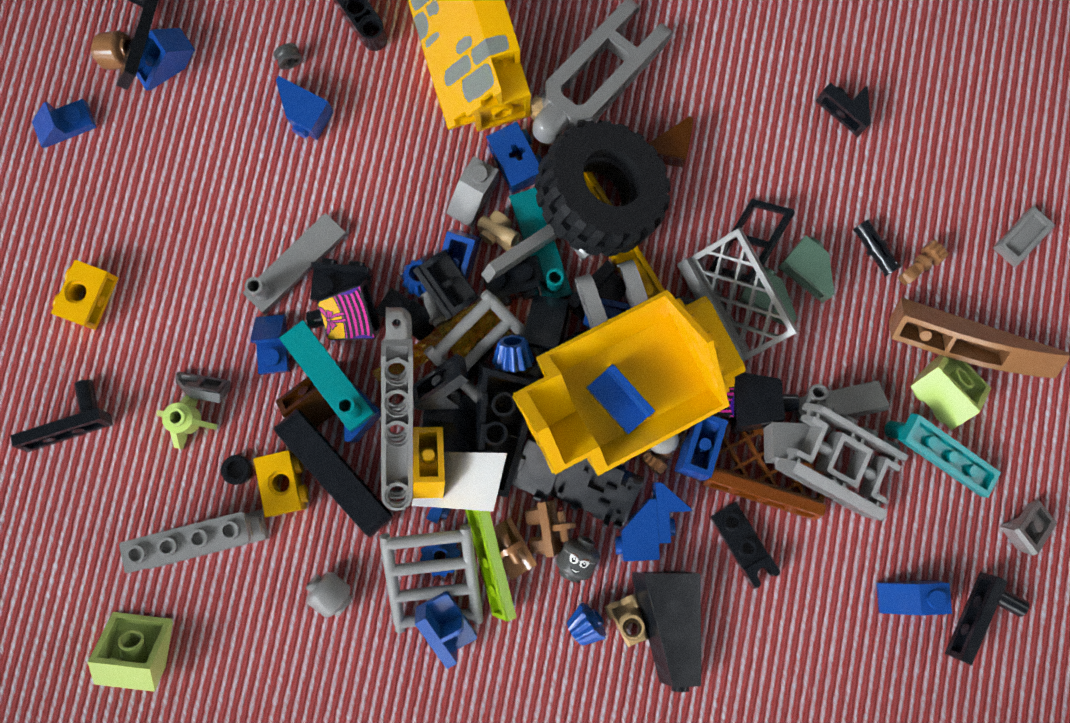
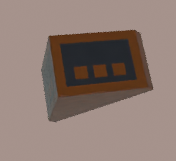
(674, 143)

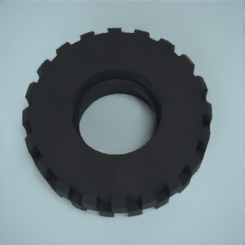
(622, 159)

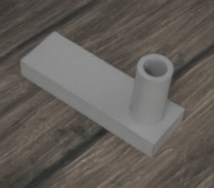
(850, 401)

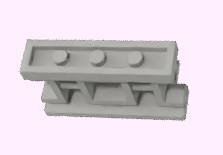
(834, 482)
(193, 541)

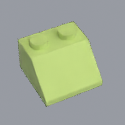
(951, 390)
(131, 652)

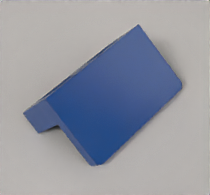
(620, 399)

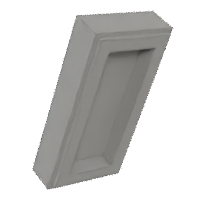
(1024, 236)

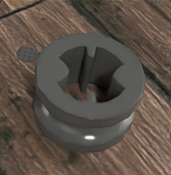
(287, 56)

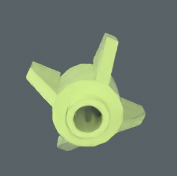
(189, 421)

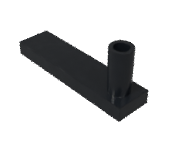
(137, 42)

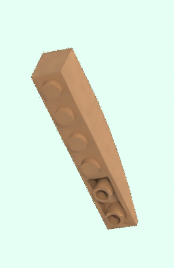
(973, 341)

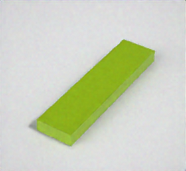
(491, 564)

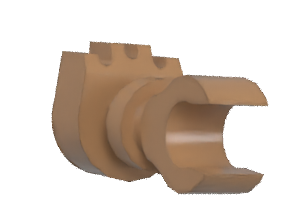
(931, 255)
(657, 461)

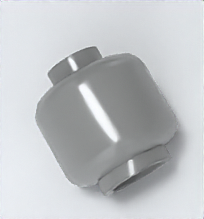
(328, 594)

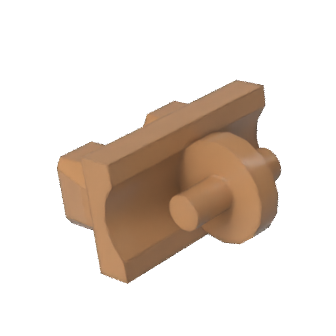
(553, 528)
(513, 549)

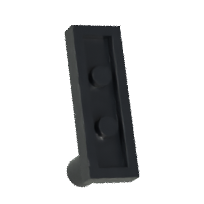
(88, 420)
(978, 612)

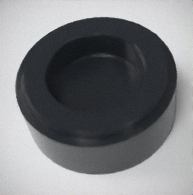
(237, 469)

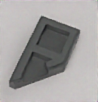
(203, 387)

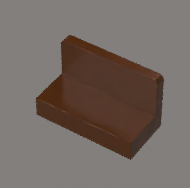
(308, 400)

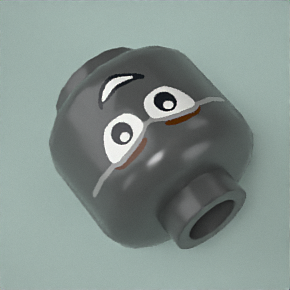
(577, 559)

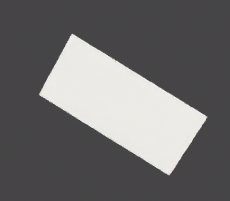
(470, 481)

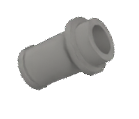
(436, 316)

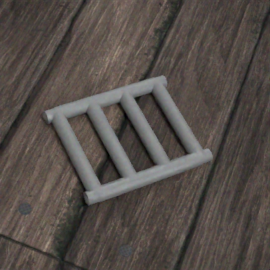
(507, 322)
(393, 570)

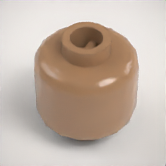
(110, 49)

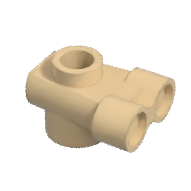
(497, 230)
(627, 612)

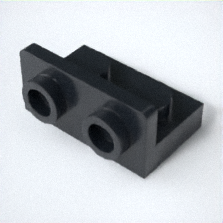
(330, 276)
(520, 281)

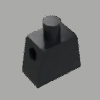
(760, 402)

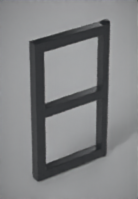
(767, 245)

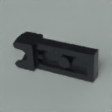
(743, 544)

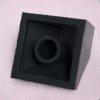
(457, 425)

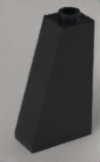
(673, 624)

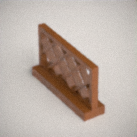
(759, 491)

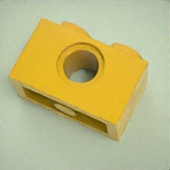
(98, 286)
(428, 462)
(268, 471)

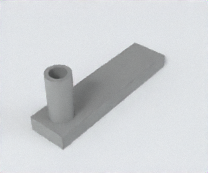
(522, 251)
(293, 264)

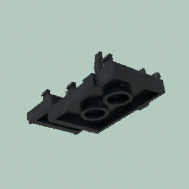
(605, 496)

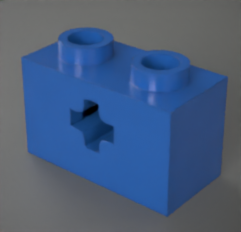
(513, 141)

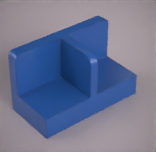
(444, 627)

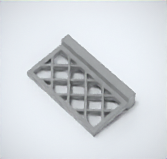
(701, 284)

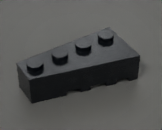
(499, 420)

